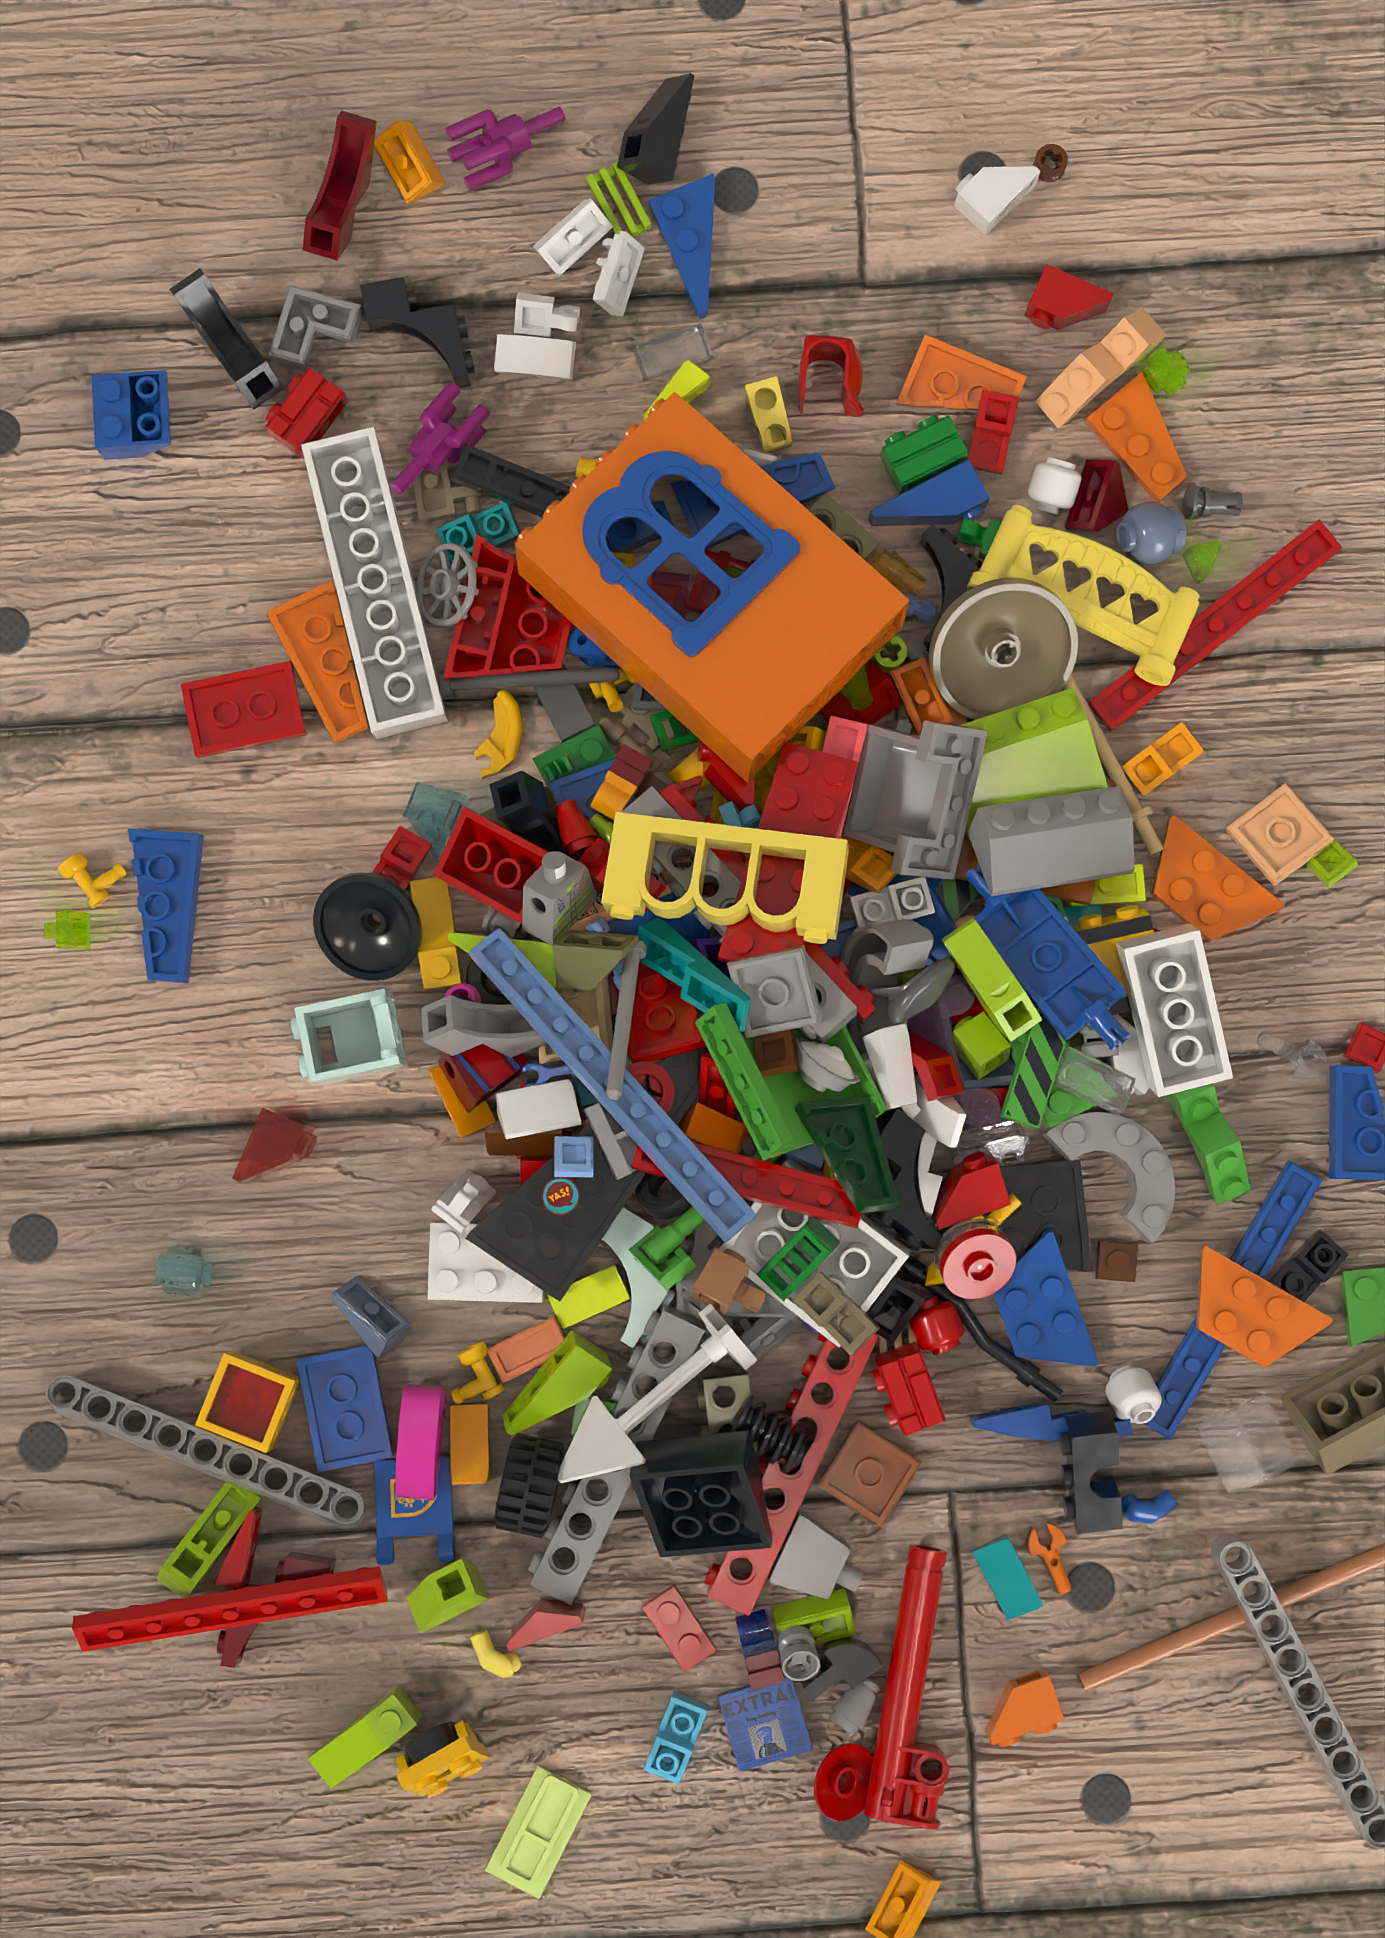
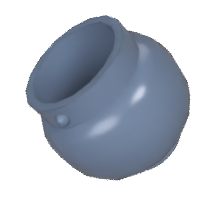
(1151, 532)

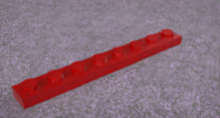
(1223, 620)
(735, 861)
(230, 1608)

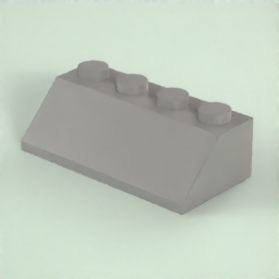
(1053, 840)

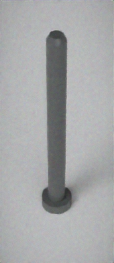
(528, 679)

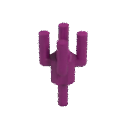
(497, 142)
(439, 438)

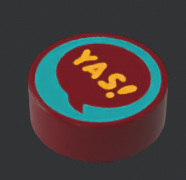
(560, 1196)

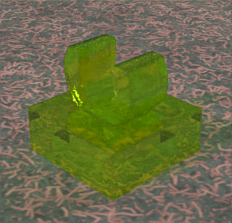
(70, 930)

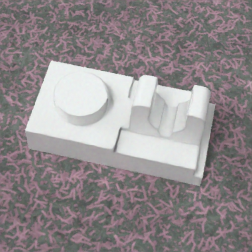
(573, 236)
(618, 272)
(464, 1200)

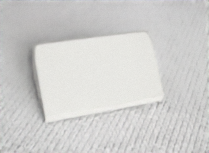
(537, 1109)

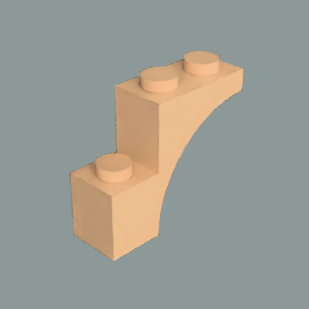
(1099, 366)

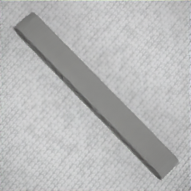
(191, 1439)
(1291, 1676)

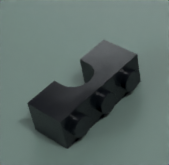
(1090, 1444)

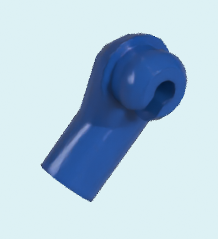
(1146, 1511)

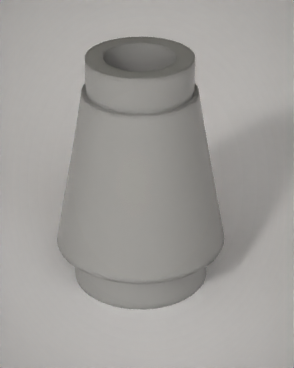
(854, 1707)

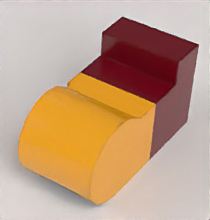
(621, 781)

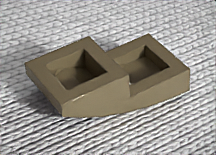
(836, 1313)

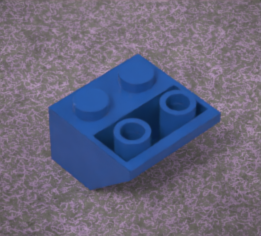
(130, 413)

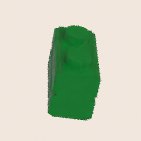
(923, 453)

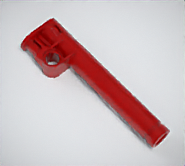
(896, 1781)

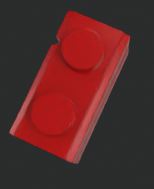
(305, 411)
(909, 1389)

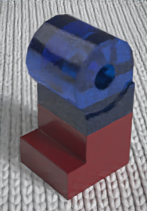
(759, 1650)

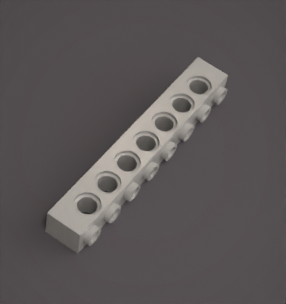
(835, 1005)
(565, 1578)

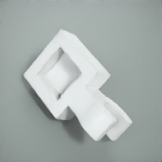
(537, 315)

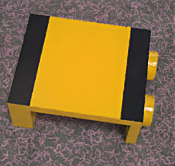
(1103, 934)

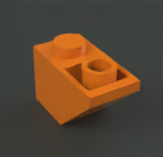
(1025, 1707)

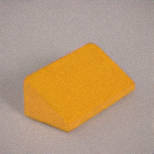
(408, 161)
(464, 1122)
(903, 1903)

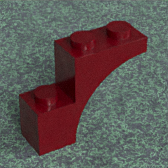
(345, 181)
(296, 1566)

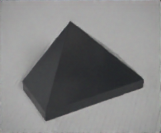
(895, 1308)

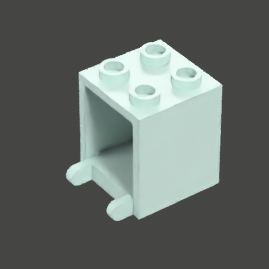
(363, 1035)

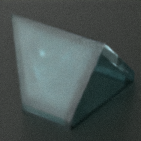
(434, 814)

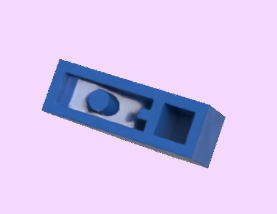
(939, 501)

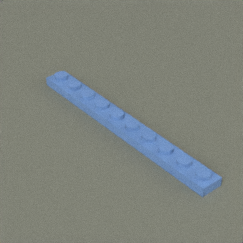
(590, 1063)

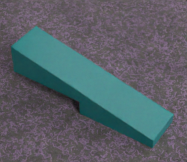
(684, 965)

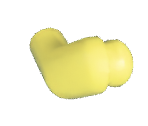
(491, 1660)

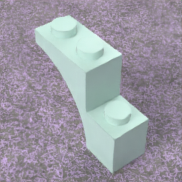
(645, 1290)

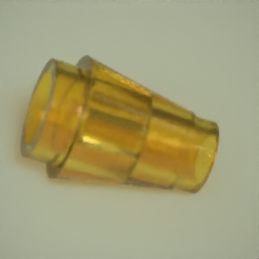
(899, 572)

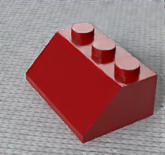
(489, 862)

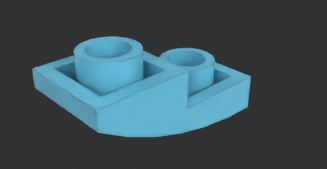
(676, 1737)

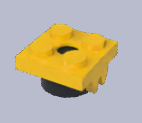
(439, 1757)

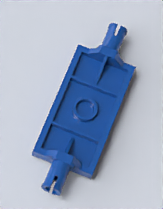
(1051, 962)

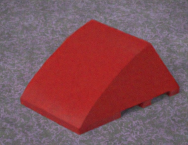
(507, 623)

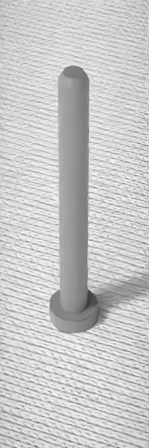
(623, 1021)

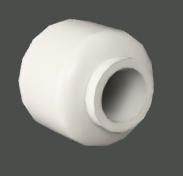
(1054, 485)
(1133, 1394)

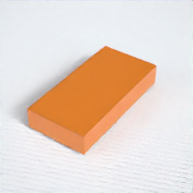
(526, 1349)

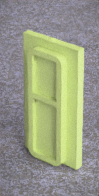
(538, 1831)

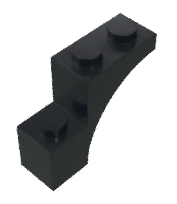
(391, 308)
(226, 339)
(952, 567)
(524, 808)
(900, 1142)

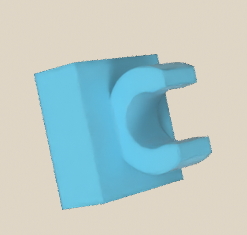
(746, 818)

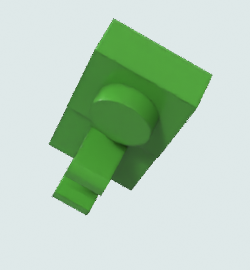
(670, 1269)

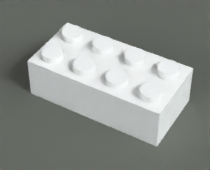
(1174, 1010)

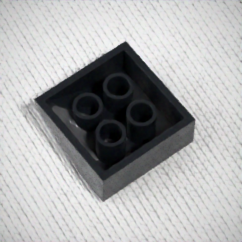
(702, 1494)

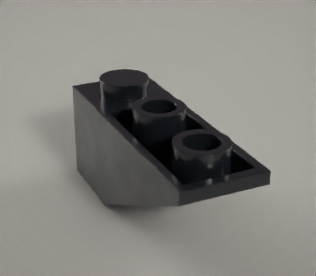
(655, 135)

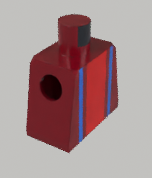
(480, 1073)

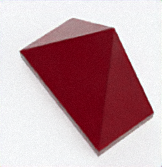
(1099, 497)

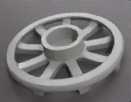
(447, 584)

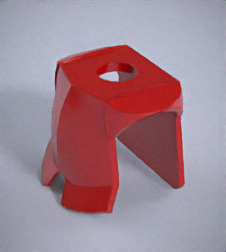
(842, 352)

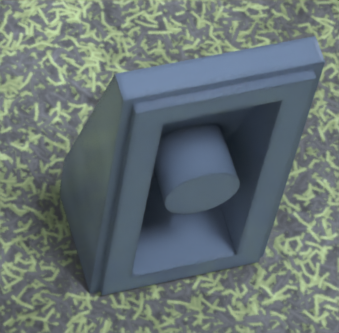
(371, 1316)

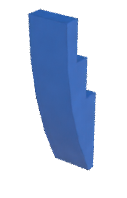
(1034, 1422)

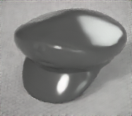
(917, 993)

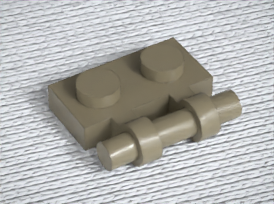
(436, 497)
(619, 734)

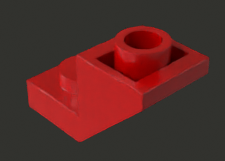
(935, 1069)

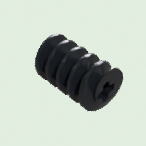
(772, 1435)

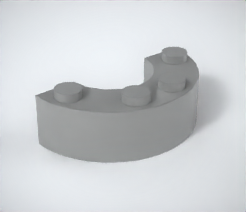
(875, 958)
(1140, 1155)

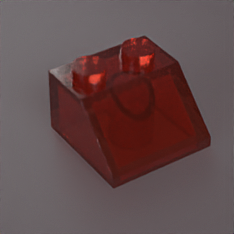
(274, 1145)

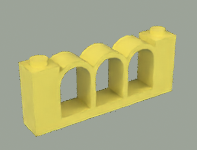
(632, 857)

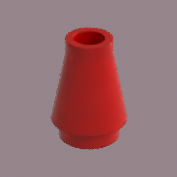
(574, 829)

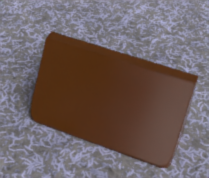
(530, 1145)

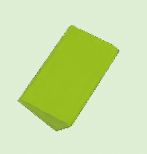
(825, 1618)

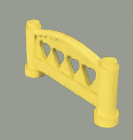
(1153, 639)

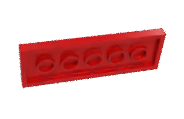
(805, 799)

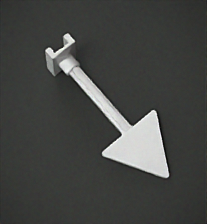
(603, 1441)

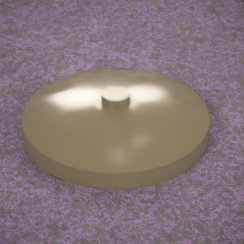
(1002, 647)

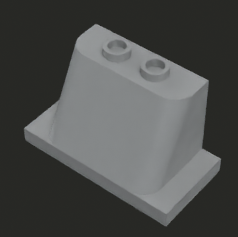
(916, 795)

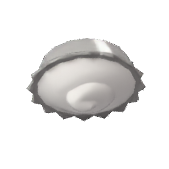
(824, 1066)

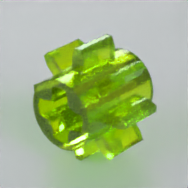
(1166, 371)

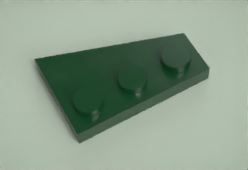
(853, 1149)

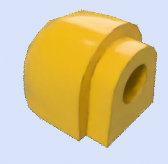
(688, 768)

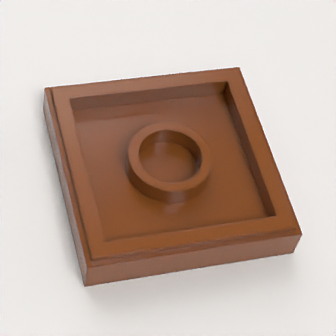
(869, 1473)

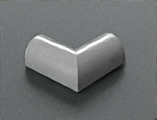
(309, 314)

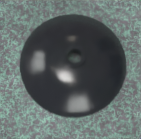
(356, 940)

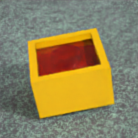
(248, 1401)

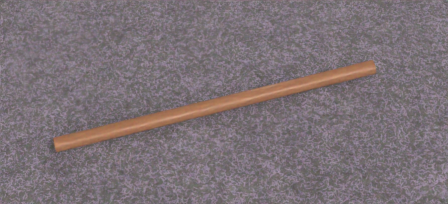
(1229, 1620)

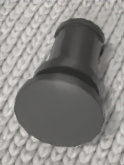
(1210, 502)

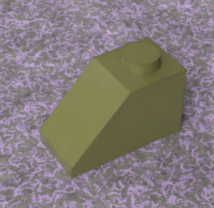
(589, 957)

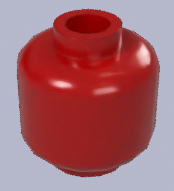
(937, 1326)

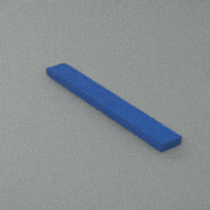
(1256, 1253)

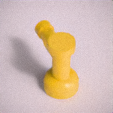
(610, 692)
(95, 889)
(485, 1381)

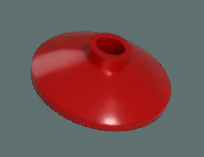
(843, 1782)

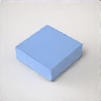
(573, 1156)

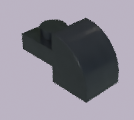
(847, 1660)

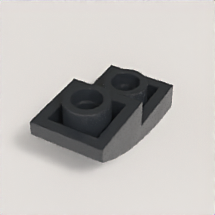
(1309, 1266)

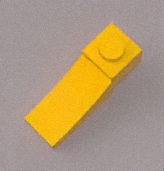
(437, 955)

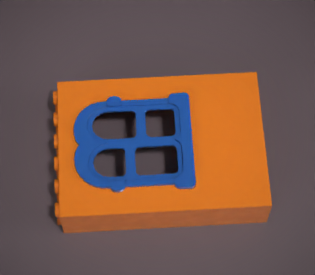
(776, 634)

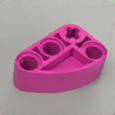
(420, 1441)

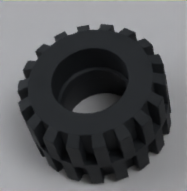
(529, 1485)

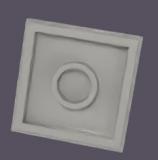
(779, 991)

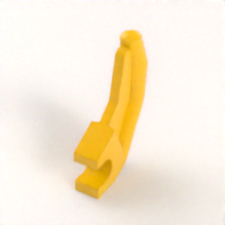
(505, 738)

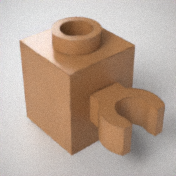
(724, 1281)

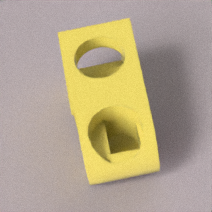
(768, 414)

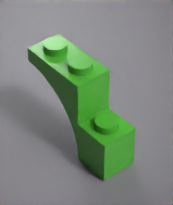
(1213, 1142)

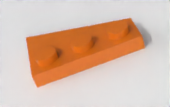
(954, 378)
(1139, 438)

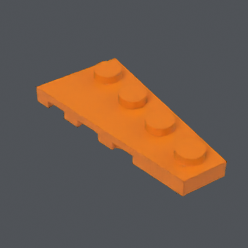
(319, 651)

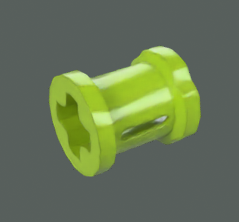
(894, 644)

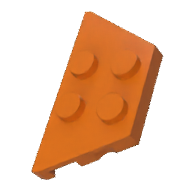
(1207, 886)
(1251, 1312)

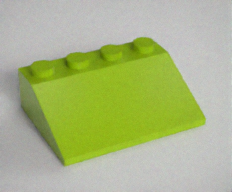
(1036, 753)

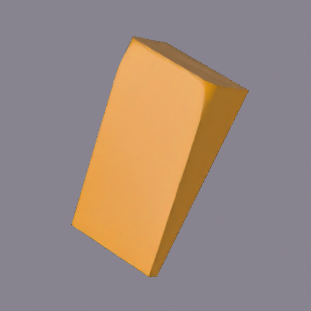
(470, 1444)

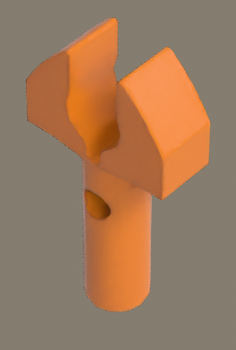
(1051, 1556)

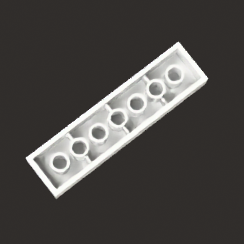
(374, 583)

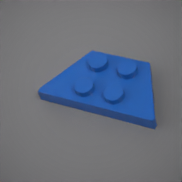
(1043, 1309)

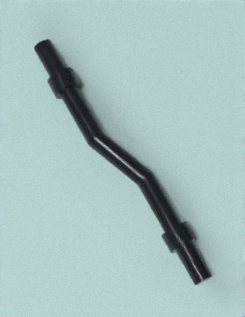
(1026, 1372)

